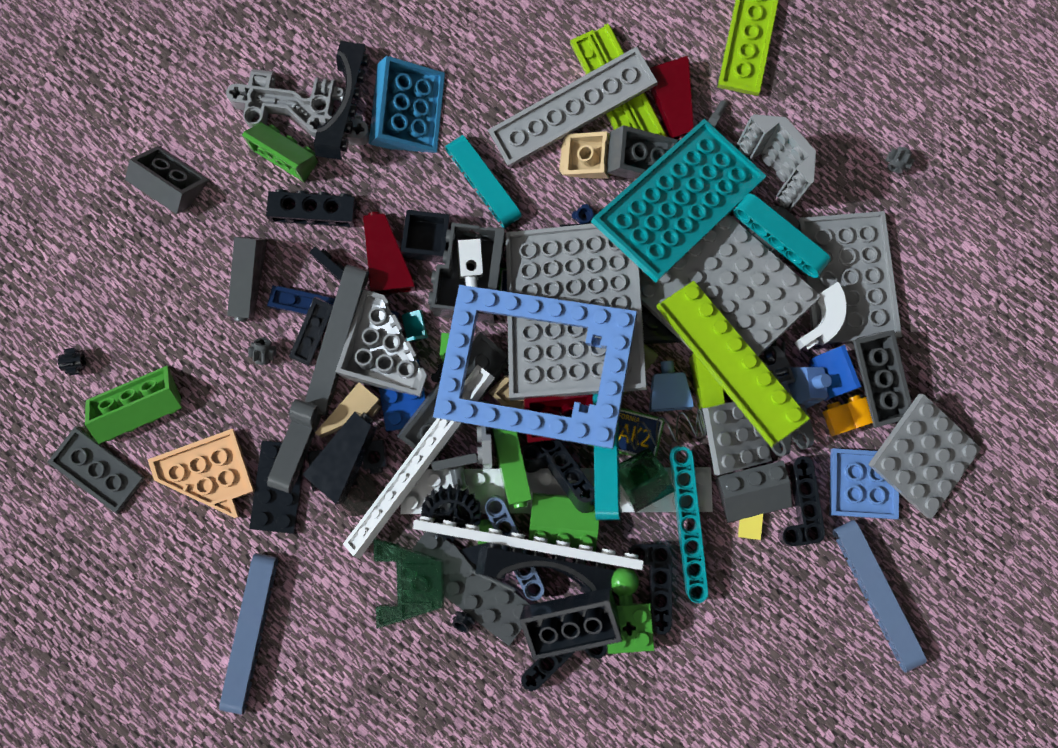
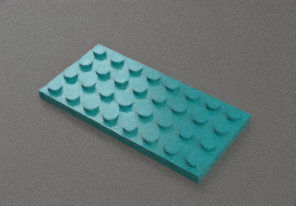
(678, 200)

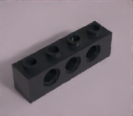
(343, 217)

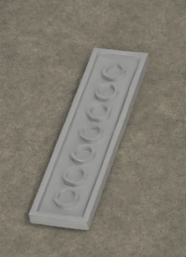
(572, 107)

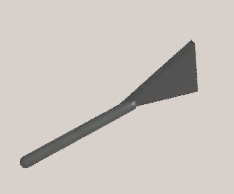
(457, 564)

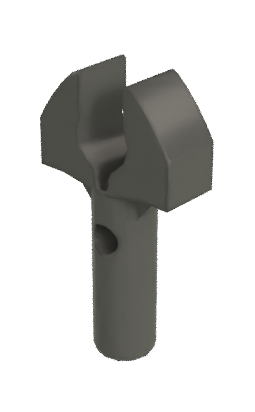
(715, 117)

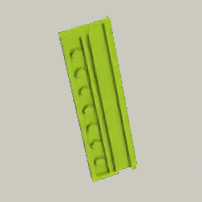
(596, 50)
(733, 364)

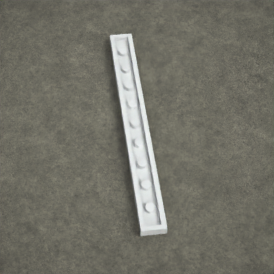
(412, 469)
(538, 544)

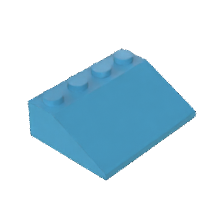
(406, 106)

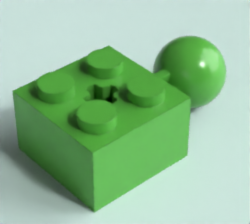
(640, 639)

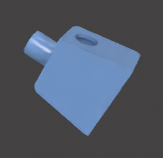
(809, 386)
(669, 390)

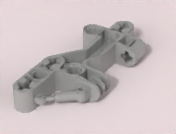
(266, 99)

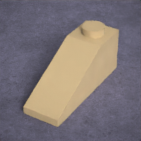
(358, 400)

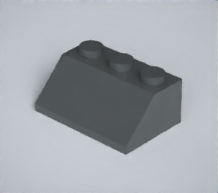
(165, 179)
(754, 491)

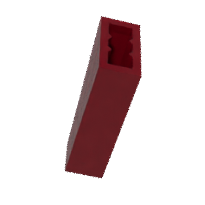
(674, 96)
(385, 262)

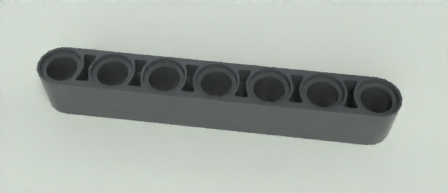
(346, 302)

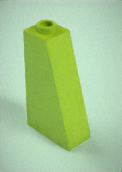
(706, 388)

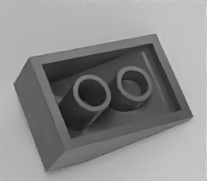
(634, 151)

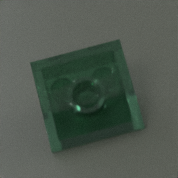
(644, 480)

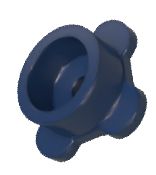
(583, 210)

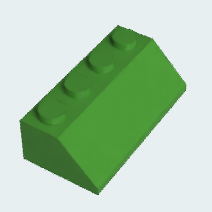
(132, 405)

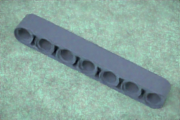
(880, 596)
(247, 634)

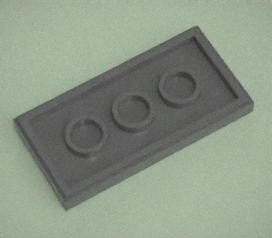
(96, 470)

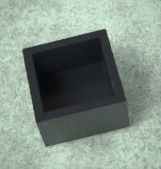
(425, 235)

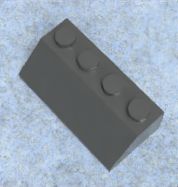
(883, 377)

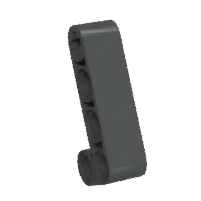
(295, 446)

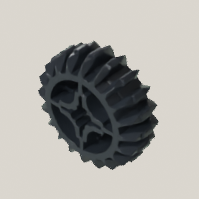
(442, 502)

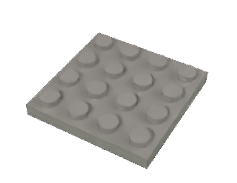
(924, 456)

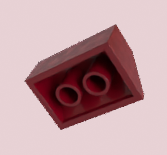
(554, 405)

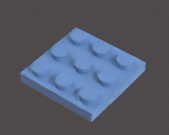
(859, 489)

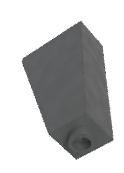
(245, 277)

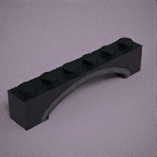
(332, 136)
(498, 562)

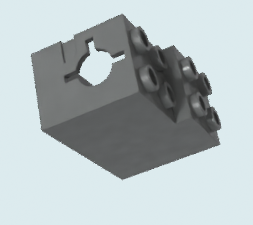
(447, 277)

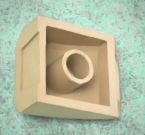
(585, 155)

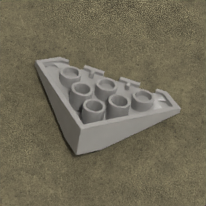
(378, 351)

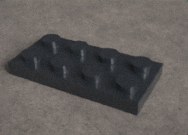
(273, 508)

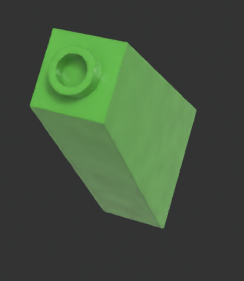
(511, 467)

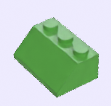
(281, 150)
(559, 520)

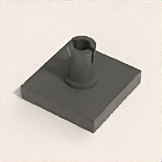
(456, 468)

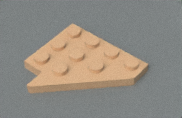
(207, 471)

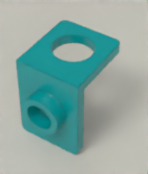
(414, 326)

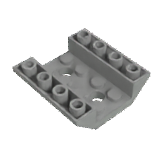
(783, 150)

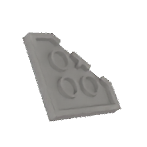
(485, 451)

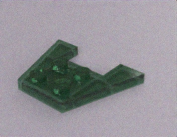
(418, 583)

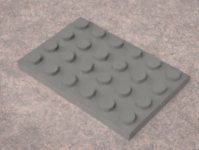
(861, 266)

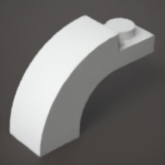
(832, 317)

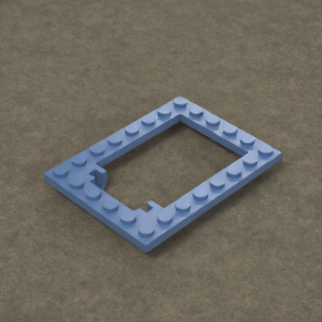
(589, 424)

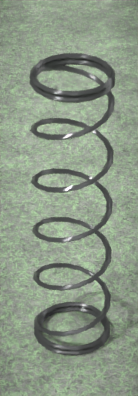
(700, 416)

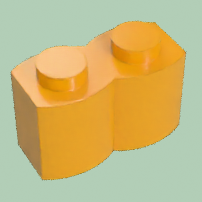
(847, 416)

